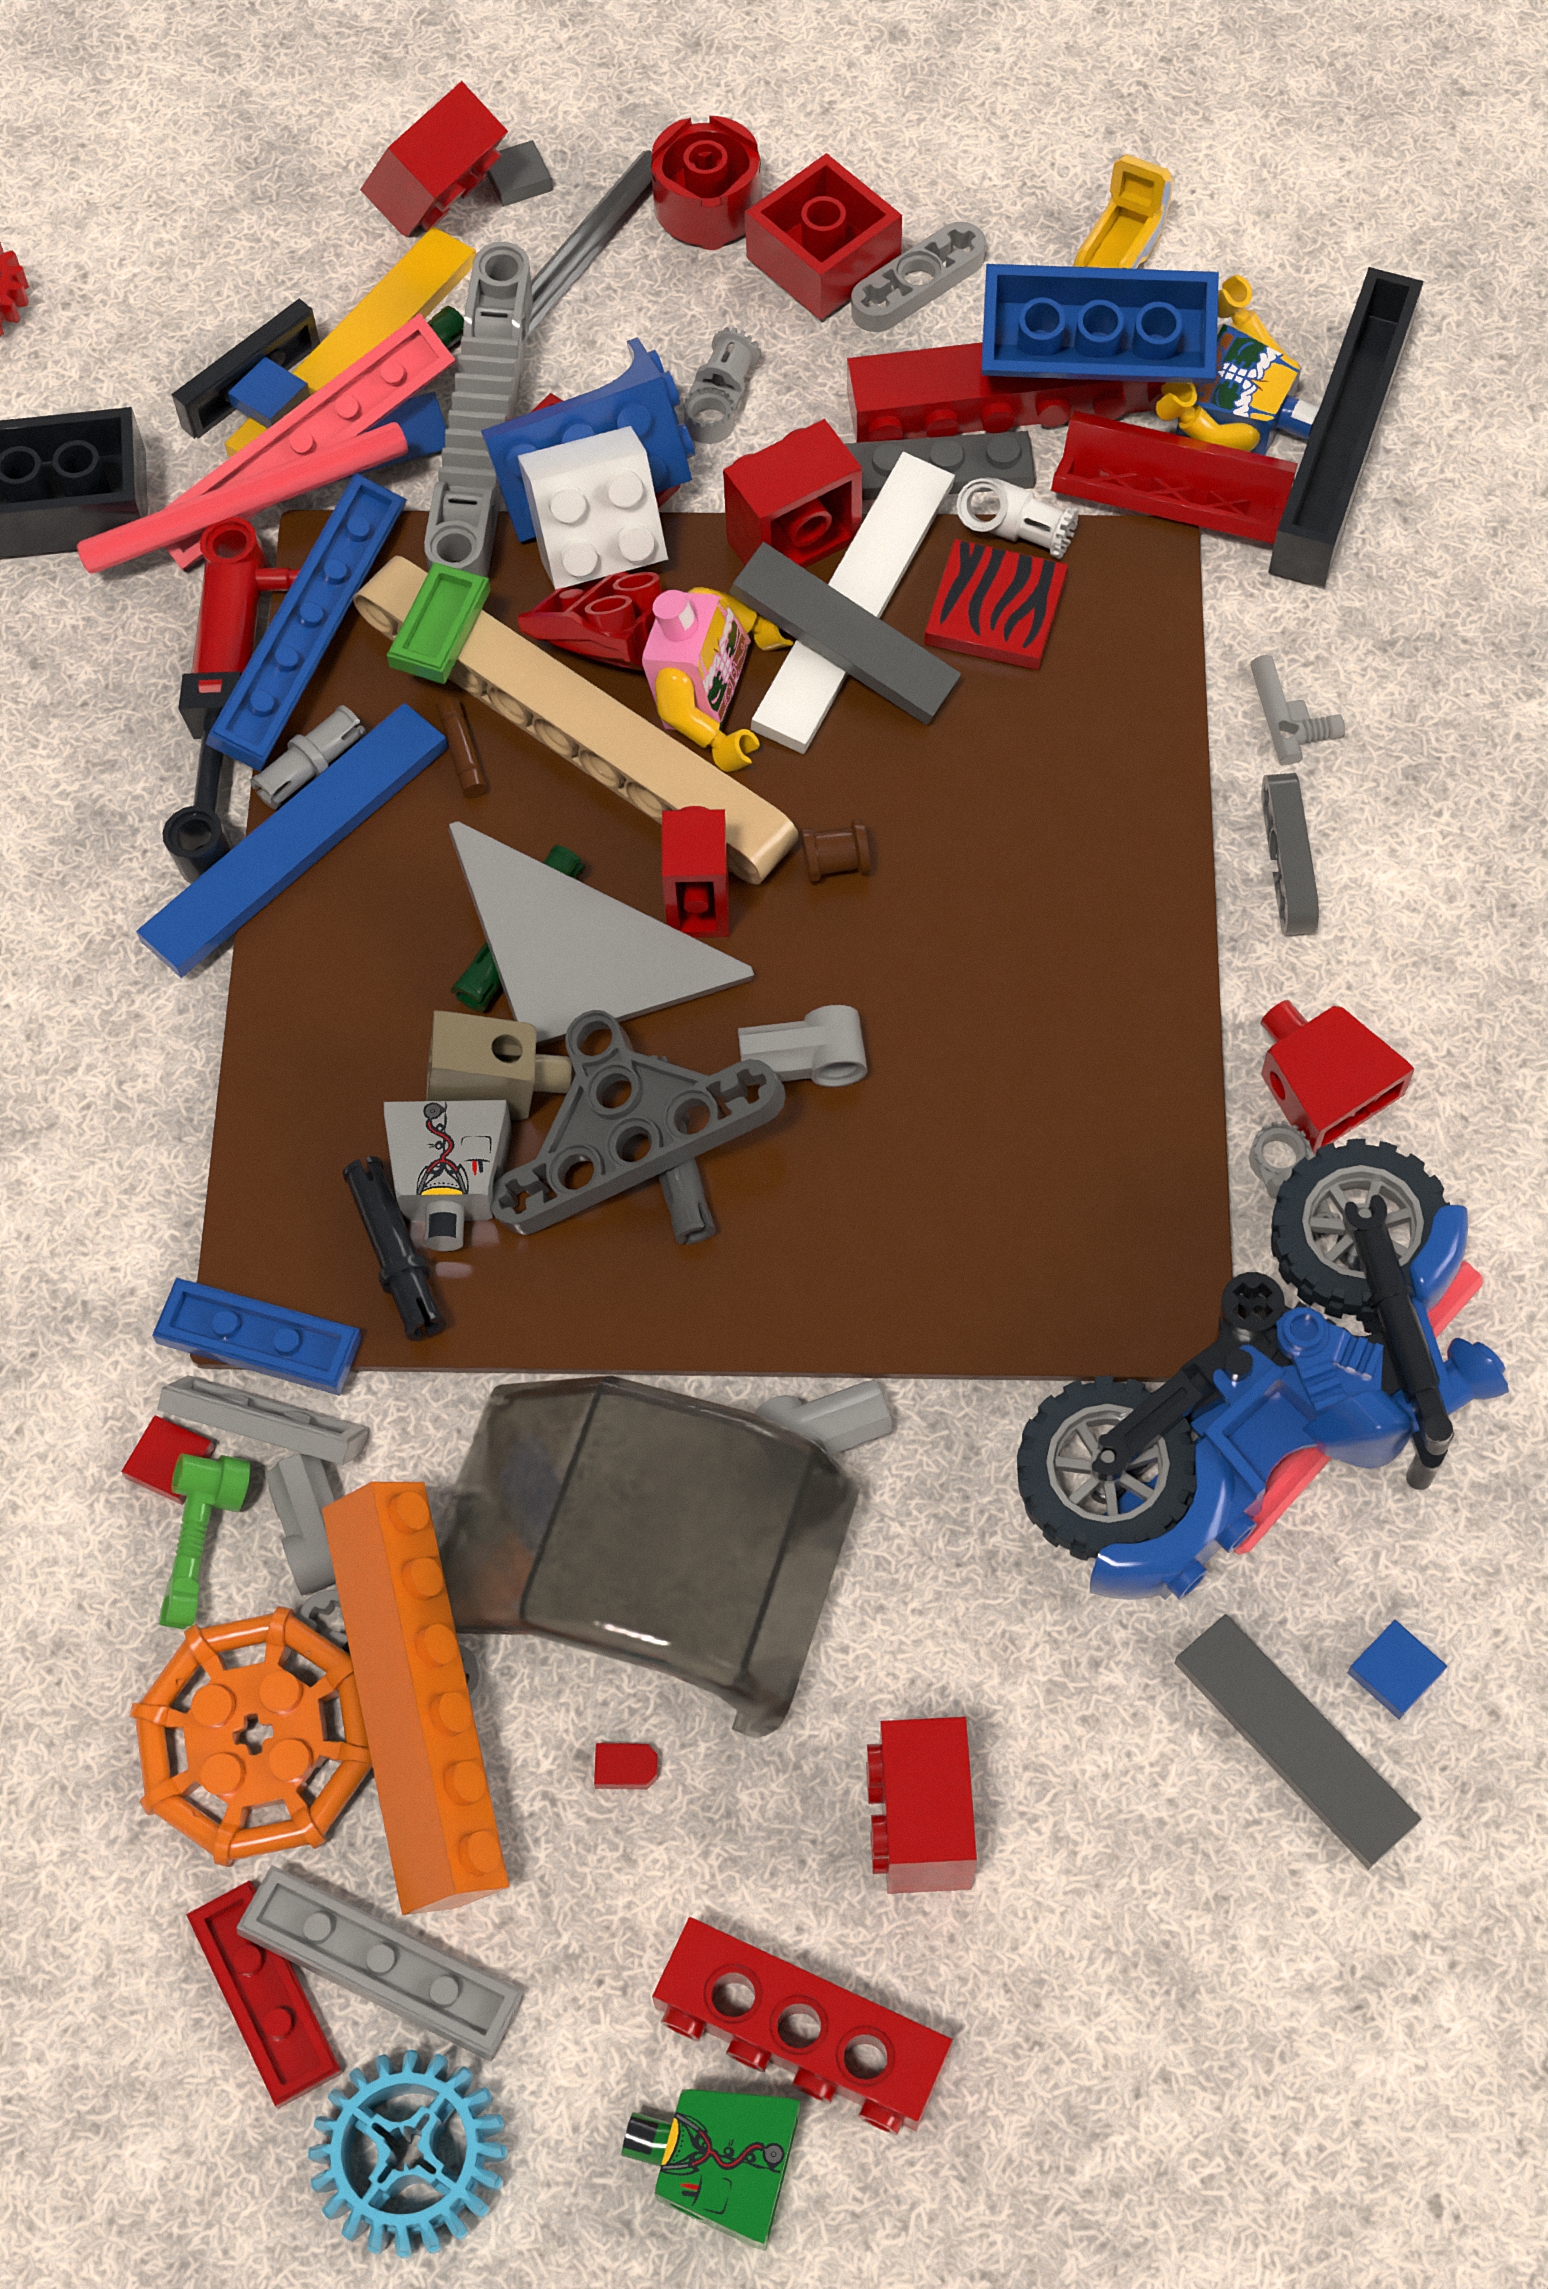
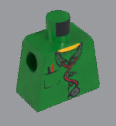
(720, 2158)

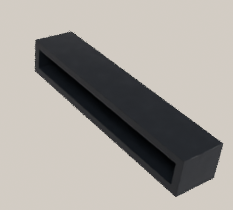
(1345, 427)

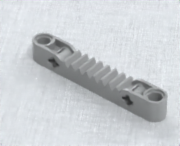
(485, 395)

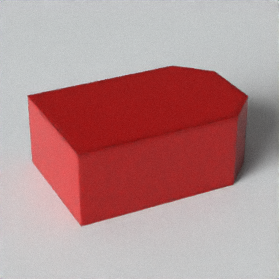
(625, 1766)

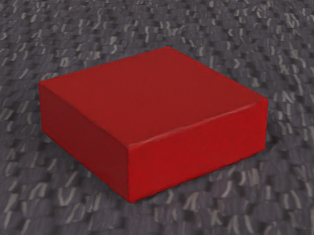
(157, 1453)

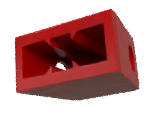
(1329, 1071)

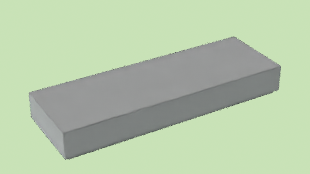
(263, 1419)

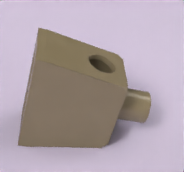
(491, 1061)

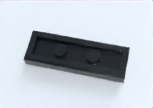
(283, 339)

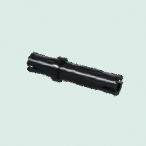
(402, 1270)

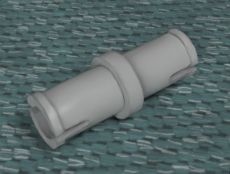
(307, 757)

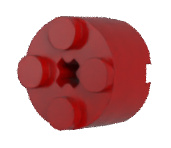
(705, 180)

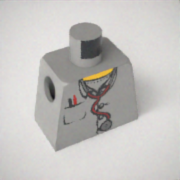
(447, 1163)

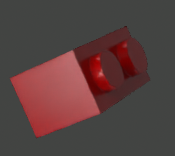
(696, 871)

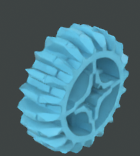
(388, 2182)

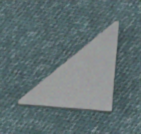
(576, 948)

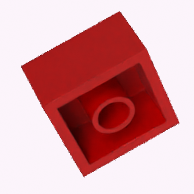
(435, 162)
(822, 235)
(795, 497)
(927, 1805)

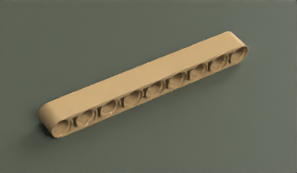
(590, 726)

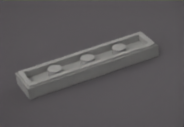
(380, 1962)

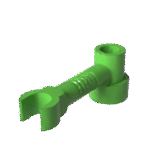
(206, 1486)

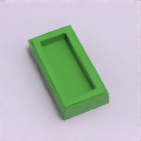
(438, 622)

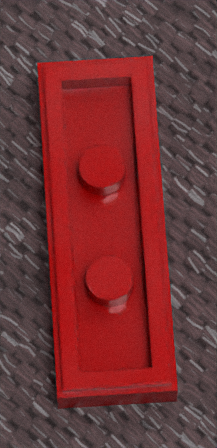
(264, 2001)

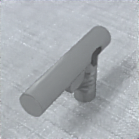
(1290, 716)

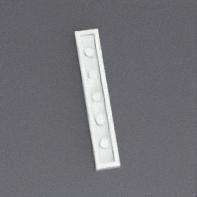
(867, 577)

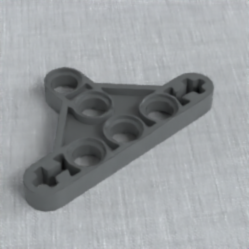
(597, 1134)

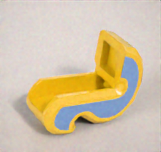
(1132, 218)

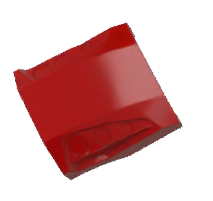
(599, 618)

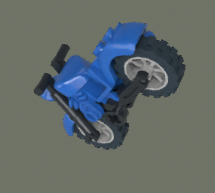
(1271, 1383)

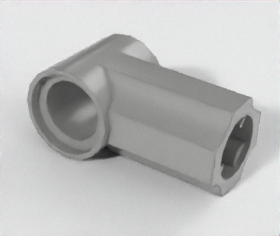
(821, 1047)
(835, 1419)
(298, 1494)

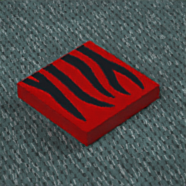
(996, 604)

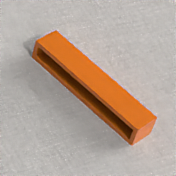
(414, 1698)

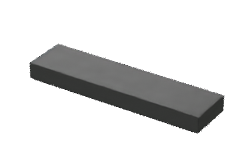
(844, 633)
(1297, 1741)

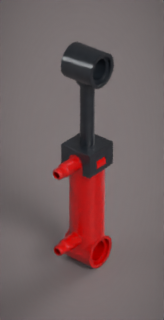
(224, 644)

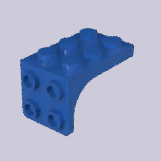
(637, 398)

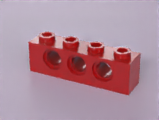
(712, 1959)

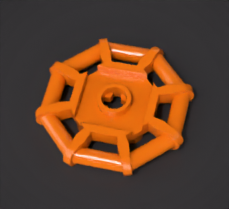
(223, 1712)

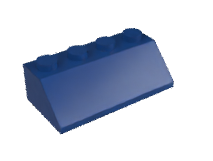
(1100, 323)

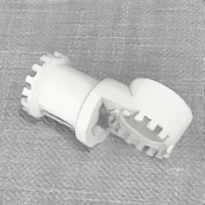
(1017, 516)

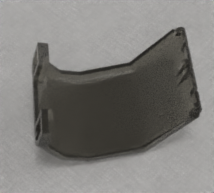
(648, 1535)

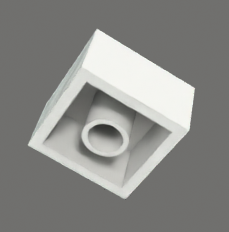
(593, 507)

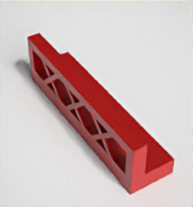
(1121, 460)

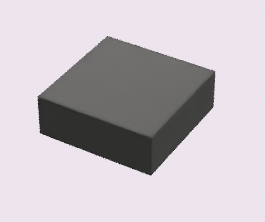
(520, 174)

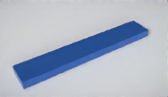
(306, 623)
(292, 840)

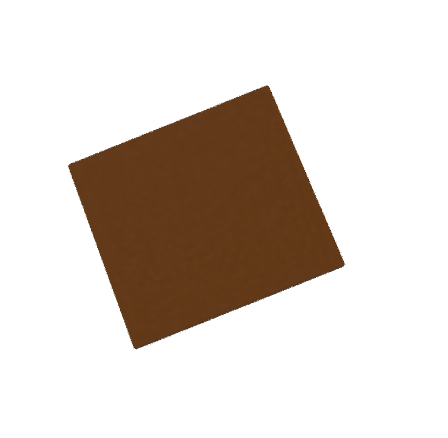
(1026, 963)

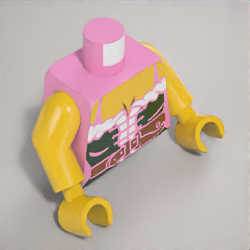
(696, 663)

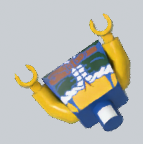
(1251, 389)

